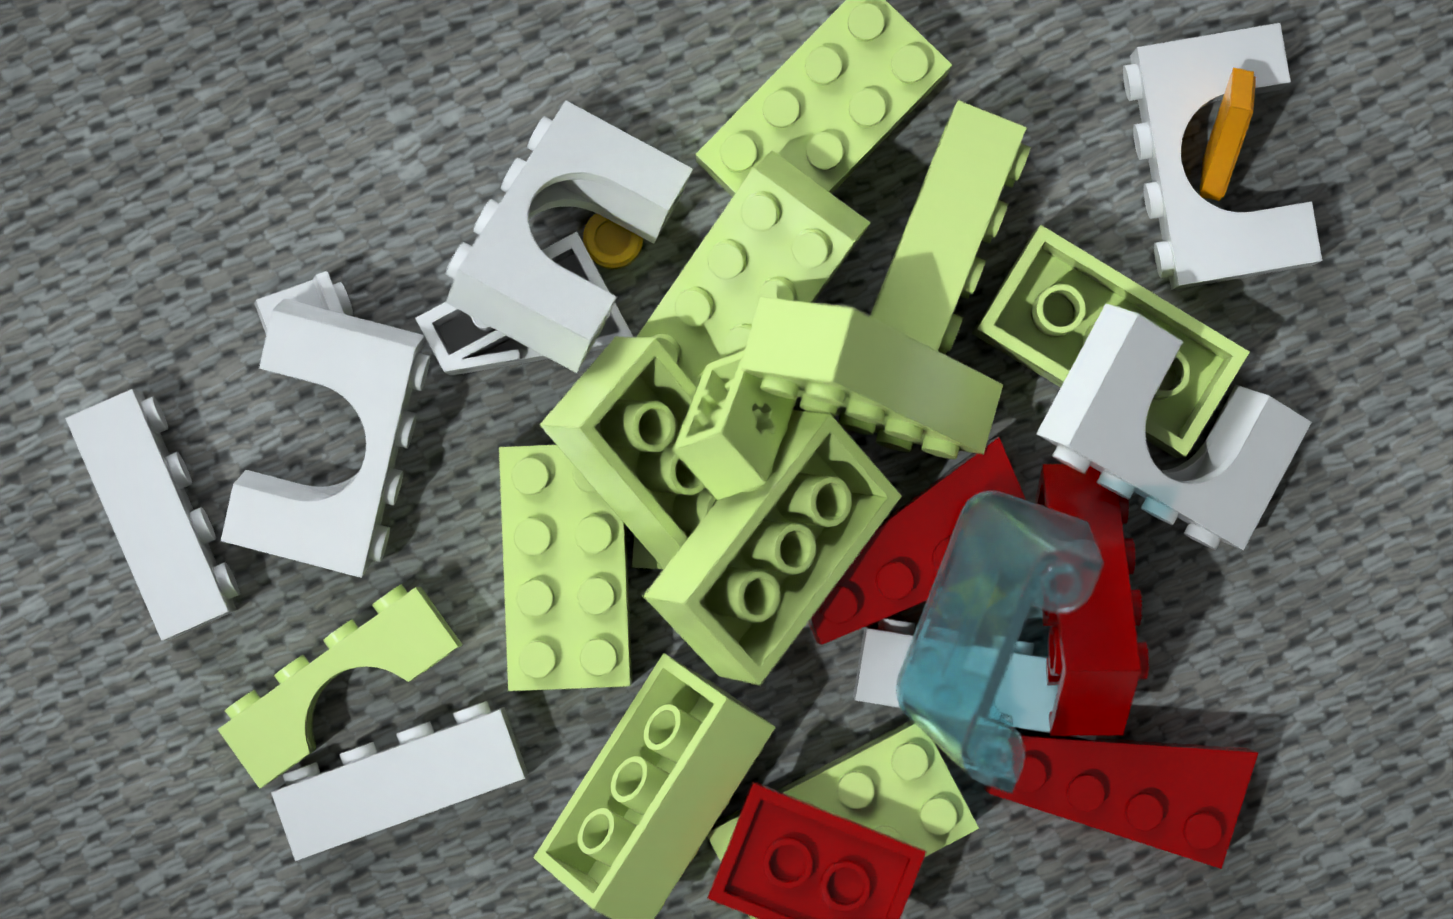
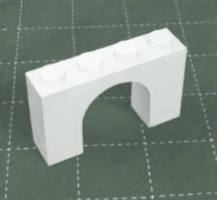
(572, 164)
(1198, 238)
(375, 373)
(1103, 421)

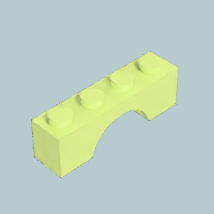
(278, 729)

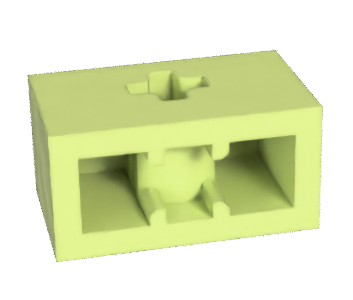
(732, 429)

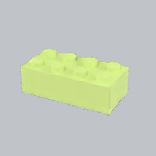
(830, 98)
(947, 224)
(771, 241)
(1053, 304)
(870, 377)
(622, 435)
(775, 552)
(561, 576)
(887, 785)
(653, 793)

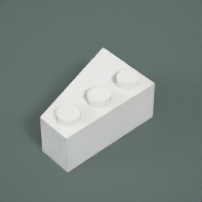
(472, 346)

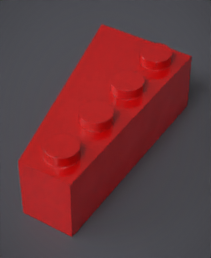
(908, 547)
(1096, 645)
(1140, 790)

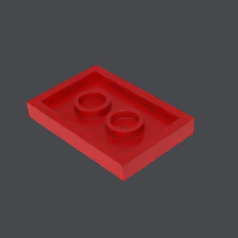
(811, 864)

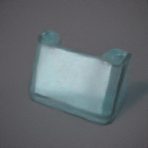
(992, 572)

